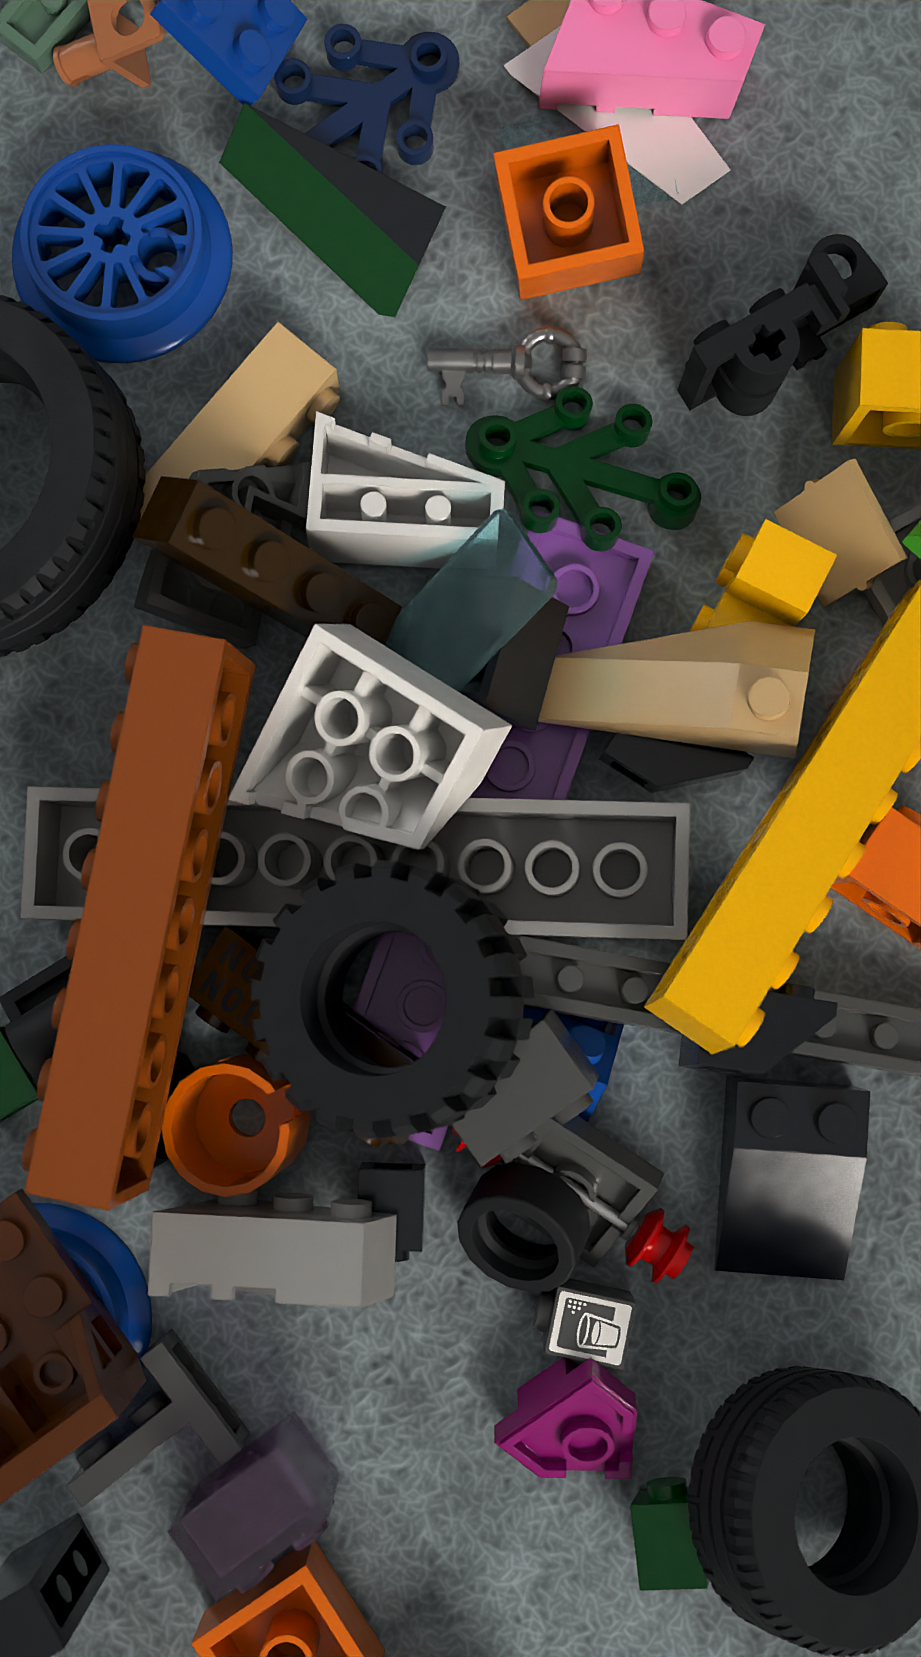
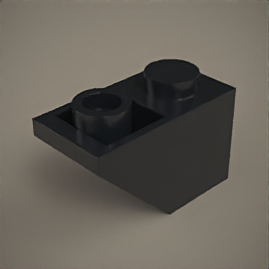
(671, 764)
(789, 1021)

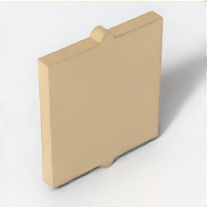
(848, 521)

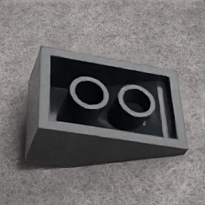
(790, 1176)

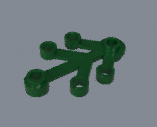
(575, 466)

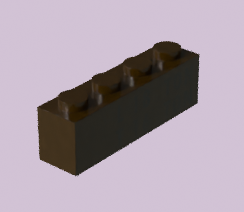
(258, 561)
(223, 995)

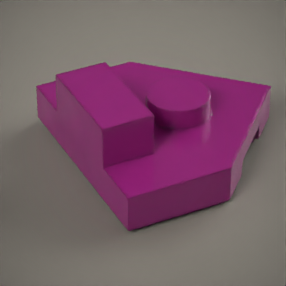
(572, 1422)

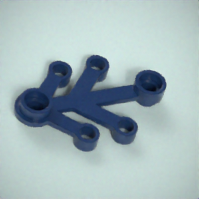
(370, 103)

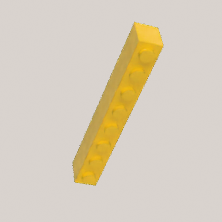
(801, 846)

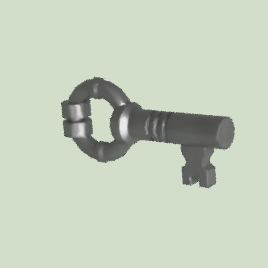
(517, 362)

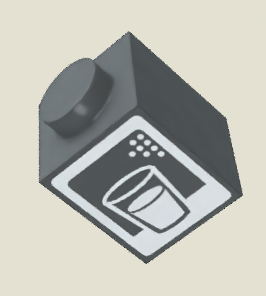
(586, 1322)

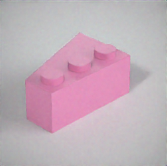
(650, 55)

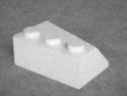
(369, 742)

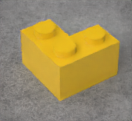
(768, 579)

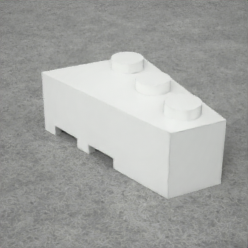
(391, 504)

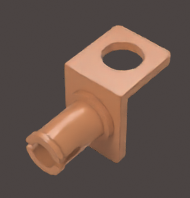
(113, 45)

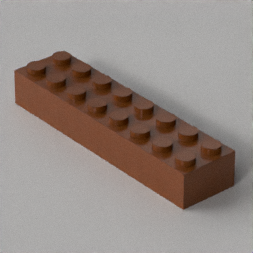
(139, 920)

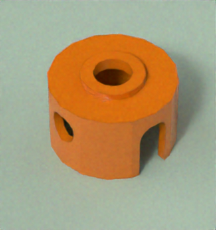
(206, 1142)

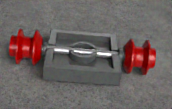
(613, 1189)

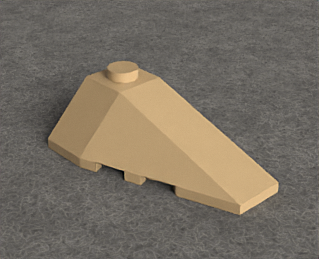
(700, 687)

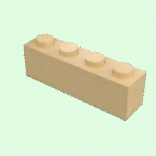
(254, 412)

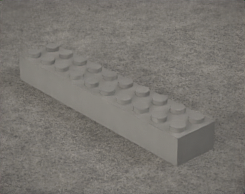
(542, 862)

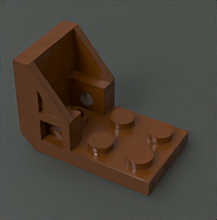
(60, 1351)

